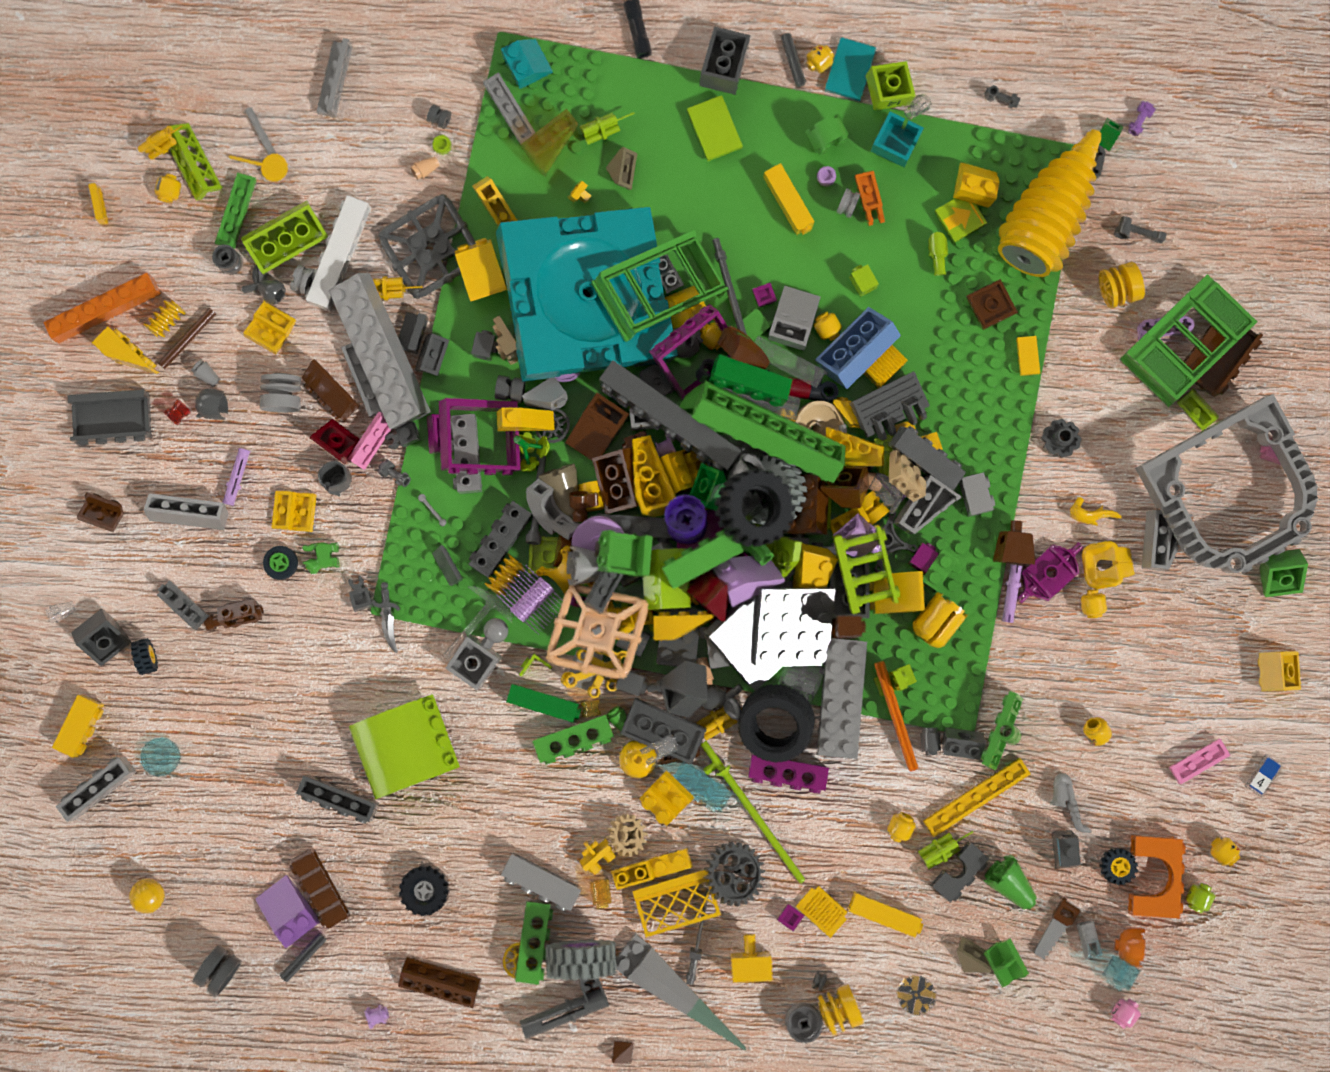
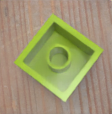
(890, 85)

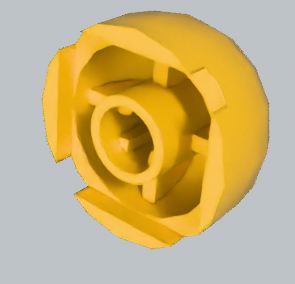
(633, 762)

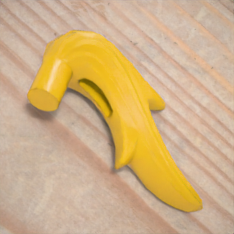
(1090, 517)

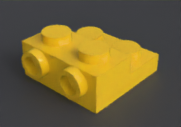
(666, 798)

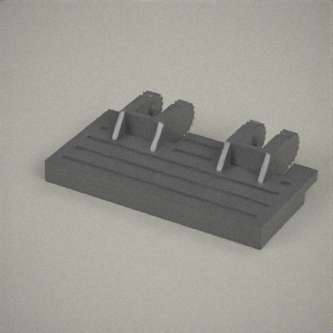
(888, 404)

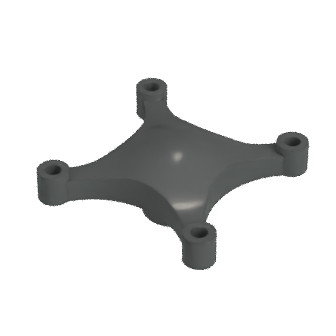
(893, 542)

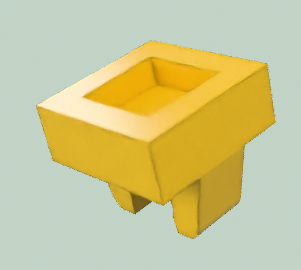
(580, 193)

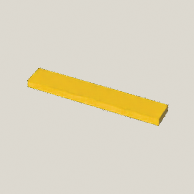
(976, 797)

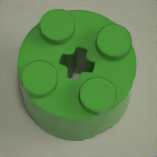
(827, 133)

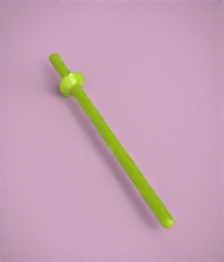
(724, 772)

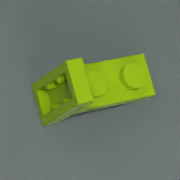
(899, 678)

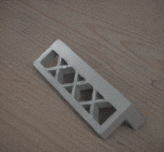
(334, 78)

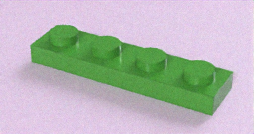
(236, 210)

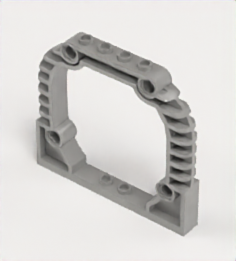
(1163, 472)

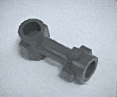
(993, 93)
(387, 468)

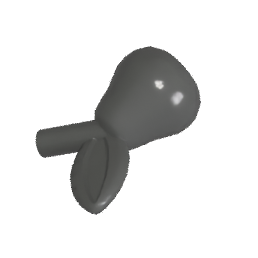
(271, 290)
(720, 698)

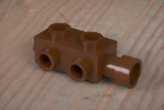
(240, 611)

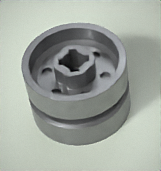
(806, 1032)

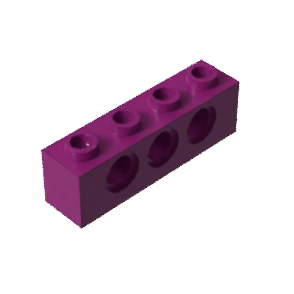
(818, 781)

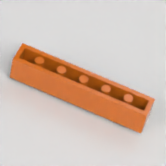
(102, 308)

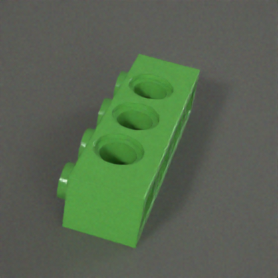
(543, 744)
(535, 974)

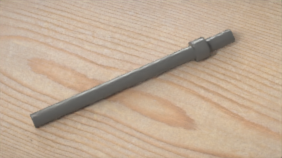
(721, 258)

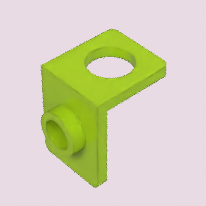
(528, 662)

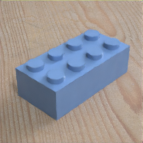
(858, 347)

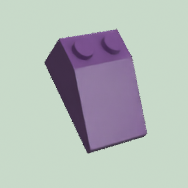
(287, 911)

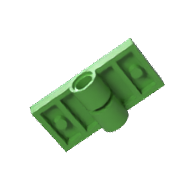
(1005, 722)

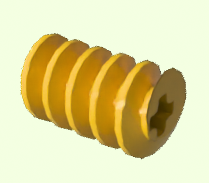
(164, 318)
(505, 576)

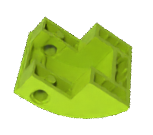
(404, 746)

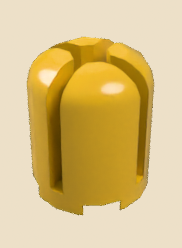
(938, 621)

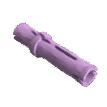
(236, 477)
(1011, 594)

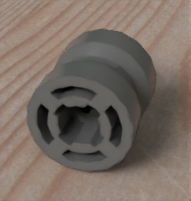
(439, 116)

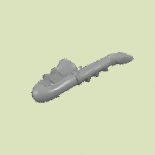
(1064, 792)

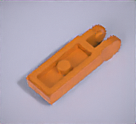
(869, 196)

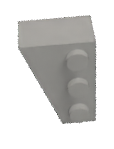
(921, 512)
(1159, 542)

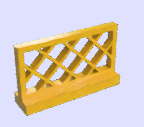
(668, 887)

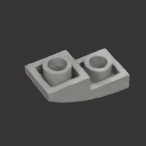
(669, 275)

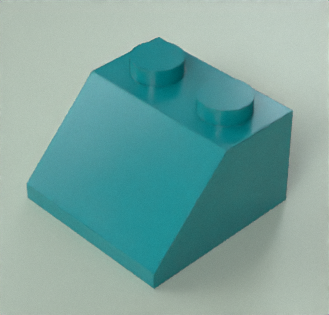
(526, 61)

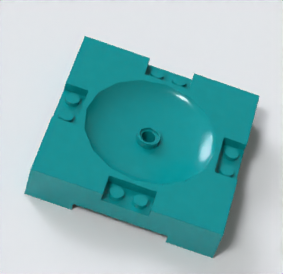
(545, 276)

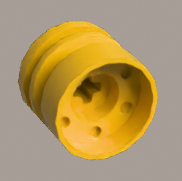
(1121, 284)
(840, 1010)

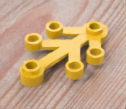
(599, 678)

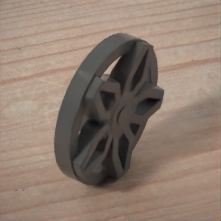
(557, 427)

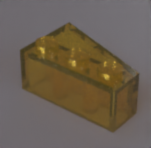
(550, 141)

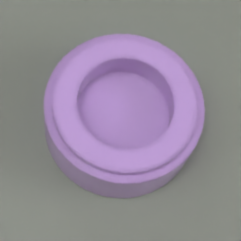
(826, 176)

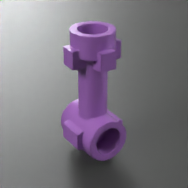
(1146, 110)

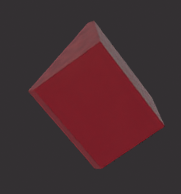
(336, 440)
(710, 594)

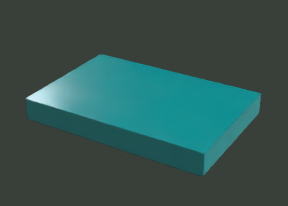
(850, 68)

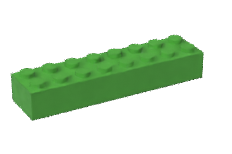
(769, 432)

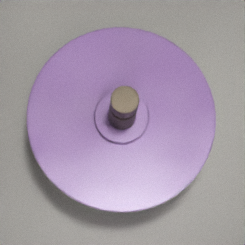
(589, 531)

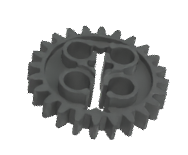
(728, 890)

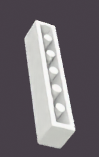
(338, 252)

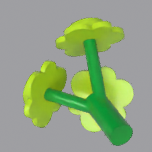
(527, 445)

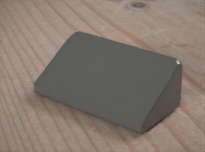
(447, 565)

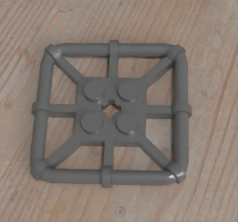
(418, 242)

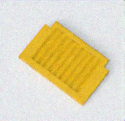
(822, 910)

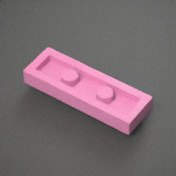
(370, 442)
(1199, 761)

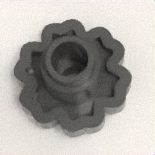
(1055, 445)

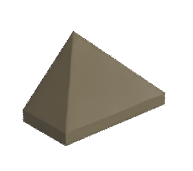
(623, 167)
(972, 957)

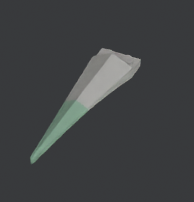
(647, 969)

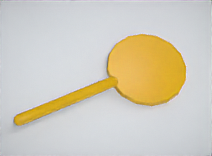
(273, 166)

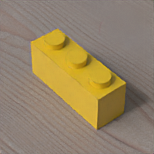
(78, 726)

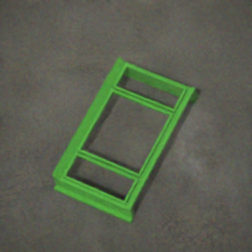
(615, 306)

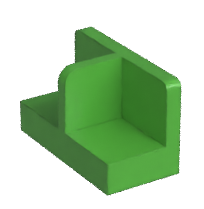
(1006, 962)

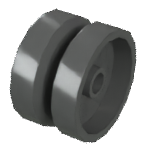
(216, 971)

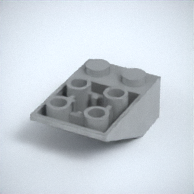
(794, 318)

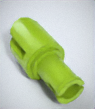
(938, 251)

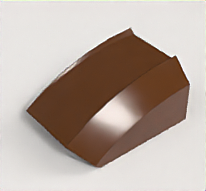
(742, 348)

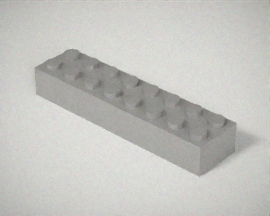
(379, 350)

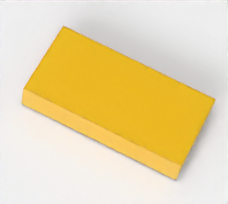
(98, 203)
(1028, 355)

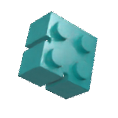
(894, 142)

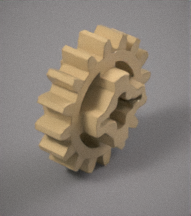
(626, 835)

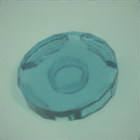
(160, 756)

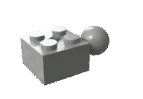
(487, 659)

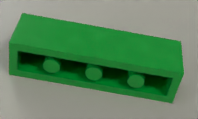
(750, 381)

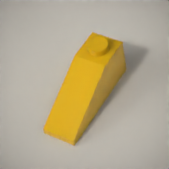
(493, 201)
(524, 419)

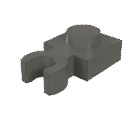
(405, 436)
(360, 596)

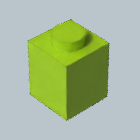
(863, 280)

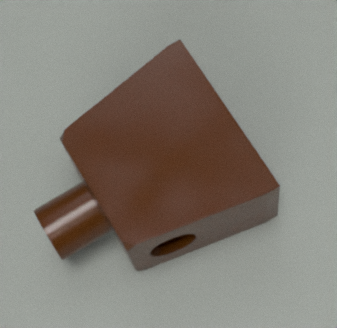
(1015, 546)

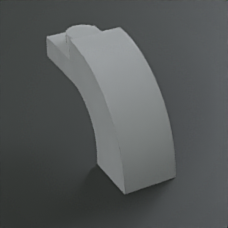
(546, 511)

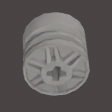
(280, 393)

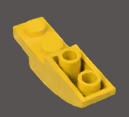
(651, 868)

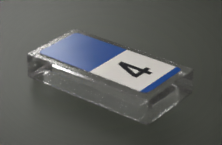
(1264, 775)

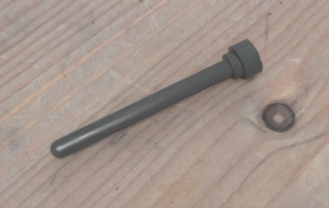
(534, 536)

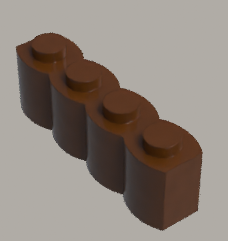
(320, 888)

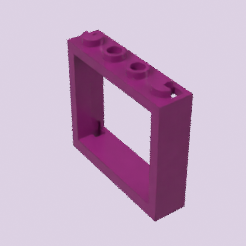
(678, 337)
(512, 448)

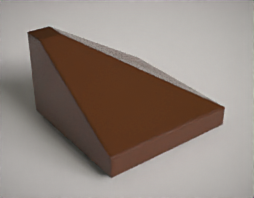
(622, 1052)

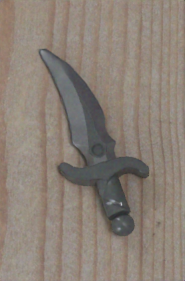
(387, 617)

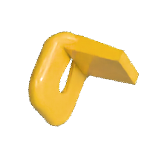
(1113, 576)

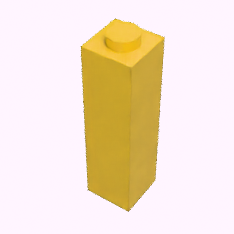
(789, 199)
(885, 914)

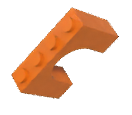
(1168, 901)

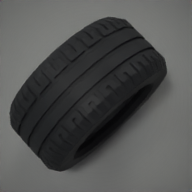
(776, 748)

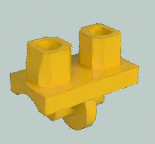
(594, 853)

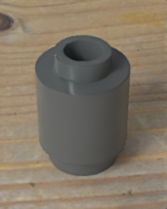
(930, 741)

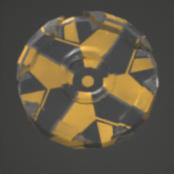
(916, 995)

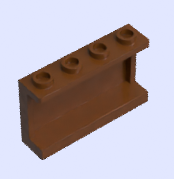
(1216, 378)

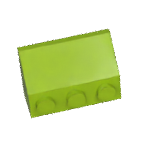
(657, 588)

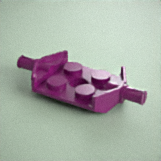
(1035, 579)

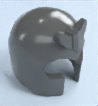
(690, 346)
(210, 404)
(335, 477)

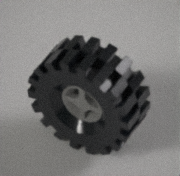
(415, 898)

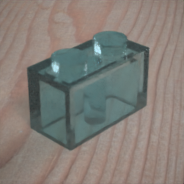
(1120, 974)

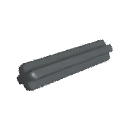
(793, 60)
(303, 957)

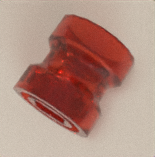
(177, 412)

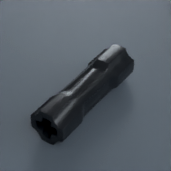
(640, 39)

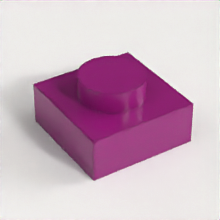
(764, 295)
(790, 917)

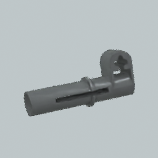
(592, 1002)

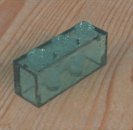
(703, 787)

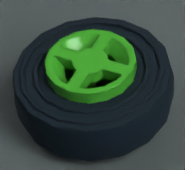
(273, 560)

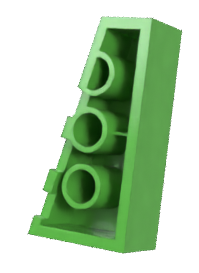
(700, 559)

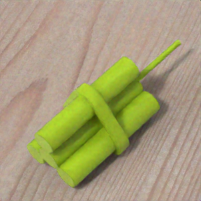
(601, 127)
(940, 850)

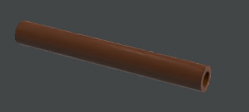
(187, 338)

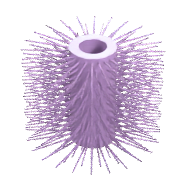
(531, 600)

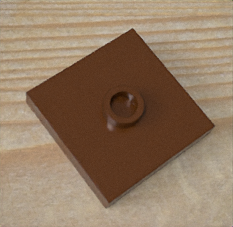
(991, 304)

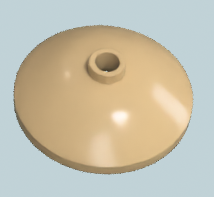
(819, 416)

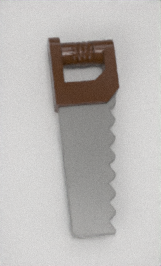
(1056, 928)

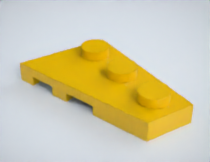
(858, 450)

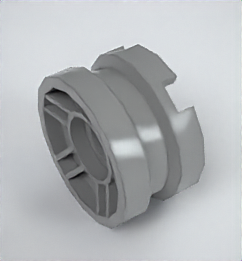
(848, 203)
(302, 279)

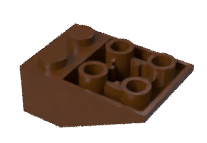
(597, 427)

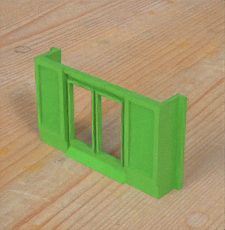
(1160, 367)

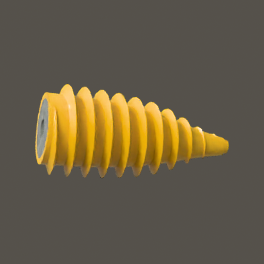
(1050, 211)

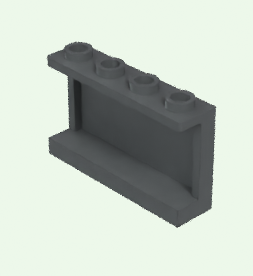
(110, 417)

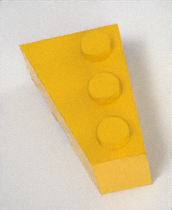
(814, 567)

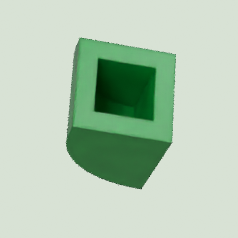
(1109, 133)

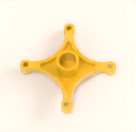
(559, 573)

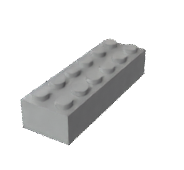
(842, 699)

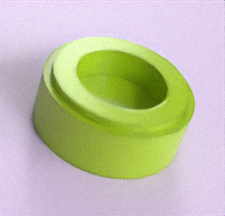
(441, 144)

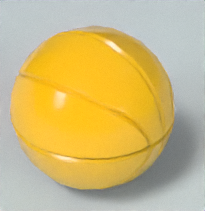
(146, 896)

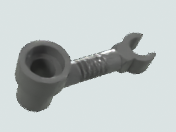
(1125, 228)

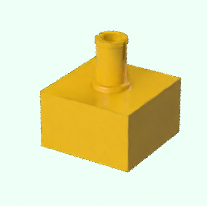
(751, 965)

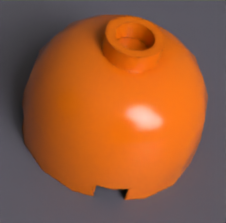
(1131, 946)

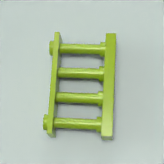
(851, 582)

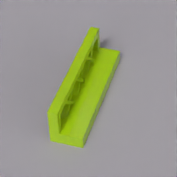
(187, 163)

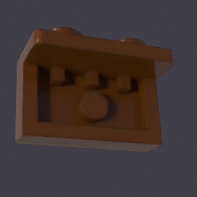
(100, 512)

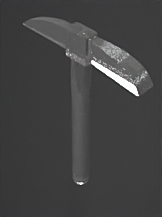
(491, 602)

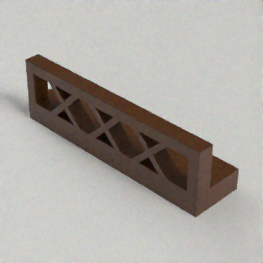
(439, 979)

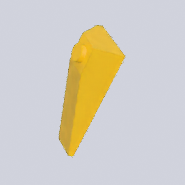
(650, 480)

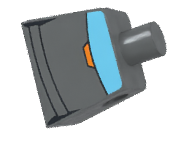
(1066, 849)

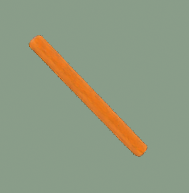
(896, 716)

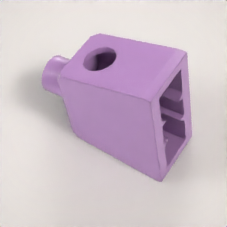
(858, 527)

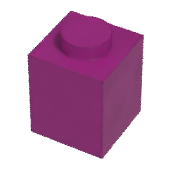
(923, 557)

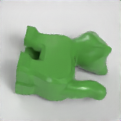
(324, 558)

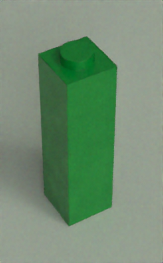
(543, 703)

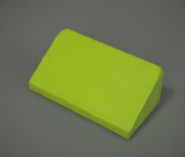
(1198, 409)

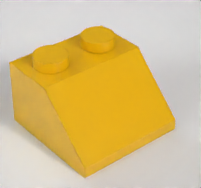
(976, 185)
(1279, 671)

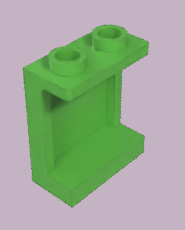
(624, 553)

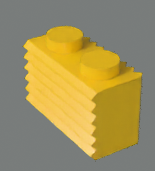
(885, 366)

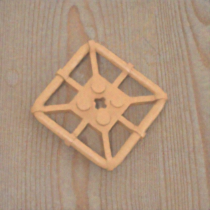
(602, 642)

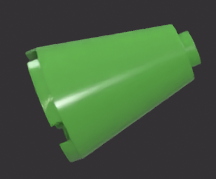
(1011, 882)

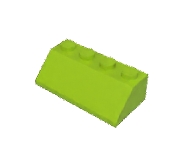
(284, 237)

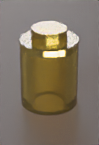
(600, 893)

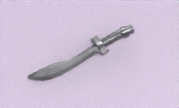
(696, 953)

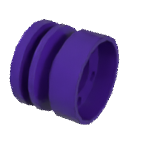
(687, 509)

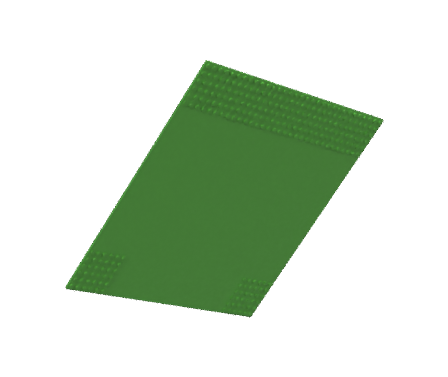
(965, 372)

